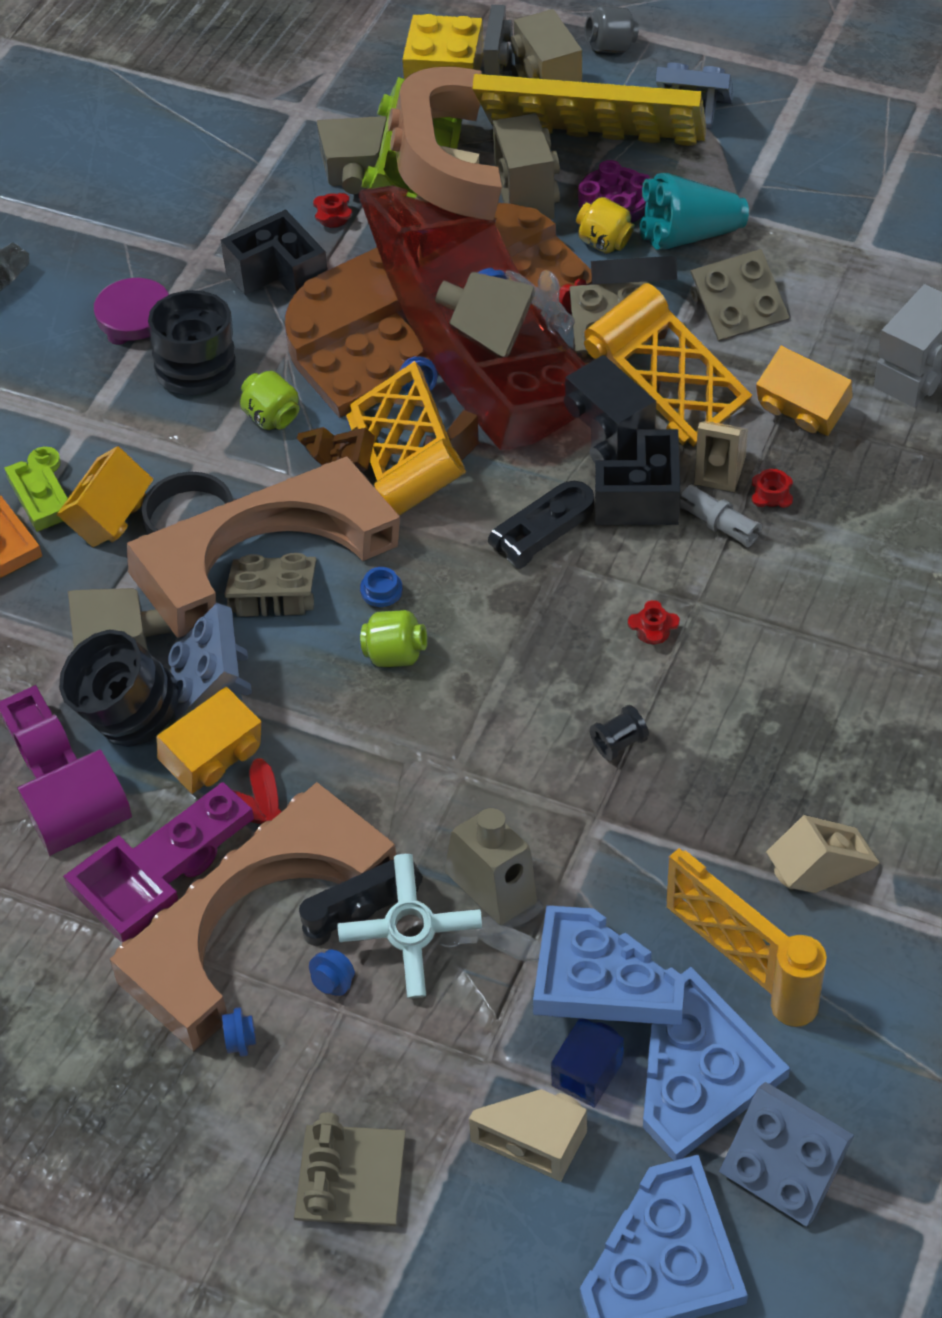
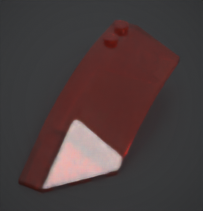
(422, 246)

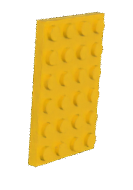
(596, 107)

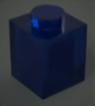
(587, 1061)

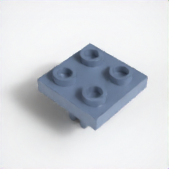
(711, 82)
(207, 661)
(786, 1153)

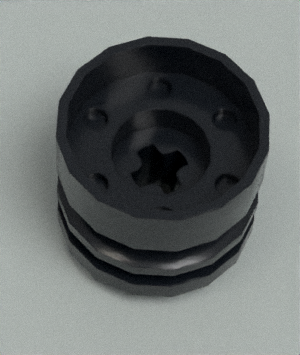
(192, 342)
(118, 688)

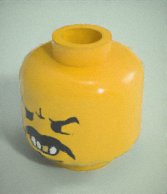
(605, 225)

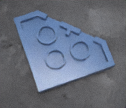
(601, 975)
(703, 1070)
(666, 1252)

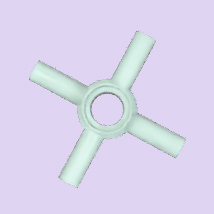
(410, 946)

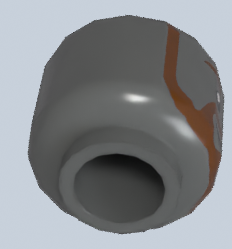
(611, 29)

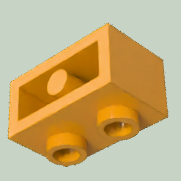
(804, 391)
(106, 497)
(209, 740)

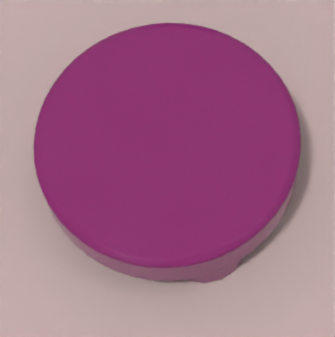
(617, 184)
(125, 307)

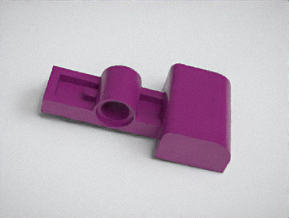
(68, 794)
(131, 885)

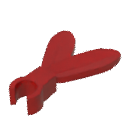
(265, 800)

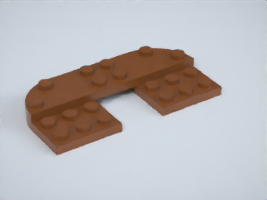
(347, 323)

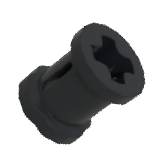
(619, 732)

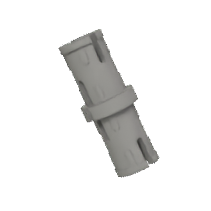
(720, 515)

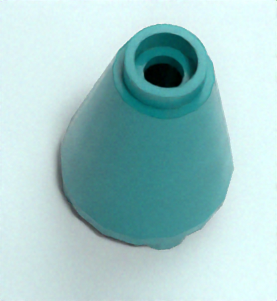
(688, 211)

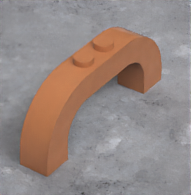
(423, 165)

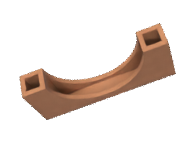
(326, 501)
(166, 960)

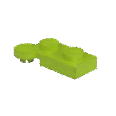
(38, 487)

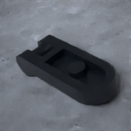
(543, 522)
(350, 902)

